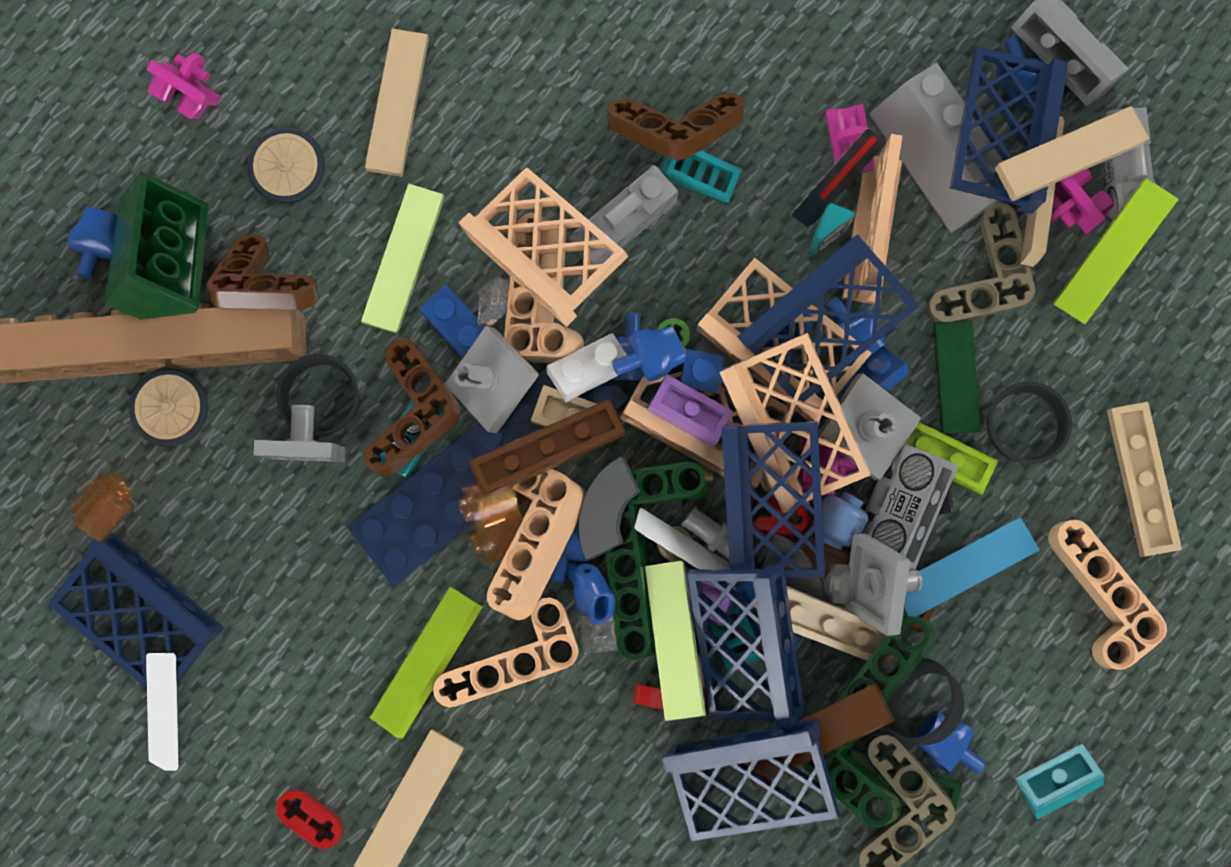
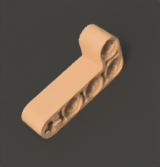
(538, 322)
(514, 587)
(1101, 588)
(505, 662)

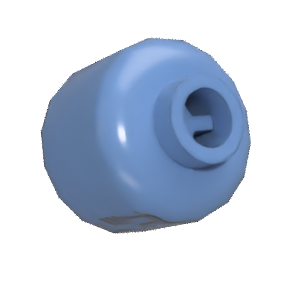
(842, 519)

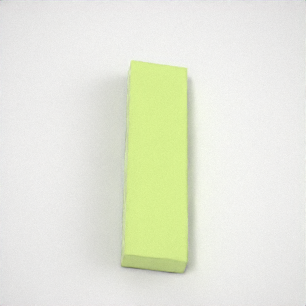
(403, 258)
(675, 641)

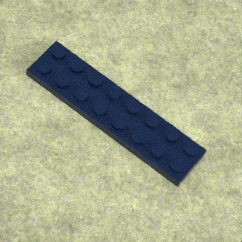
(425, 509)

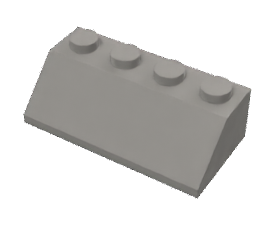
(929, 119)

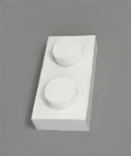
(586, 367)

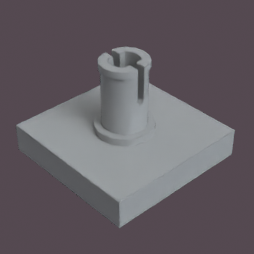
(491, 379)
(877, 422)
(301, 442)
(879, 584)

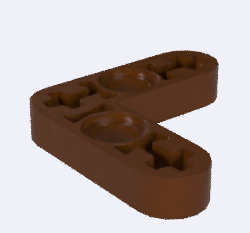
(671, 137)
(240, 284)
(425, 406)

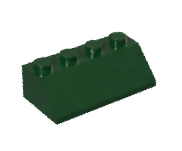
(157, 250)

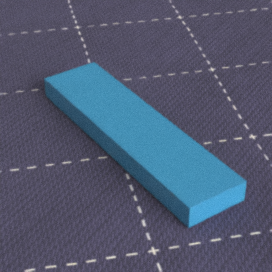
(970, 566)

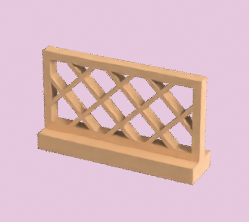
(875, 215)
(526, 272)
(725, 336)
(753, 411)
(712, 457)

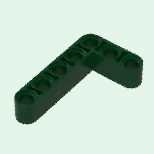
(637, 547)
(873, 673)

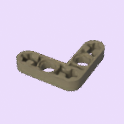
(1003, 274)
(917, 801)

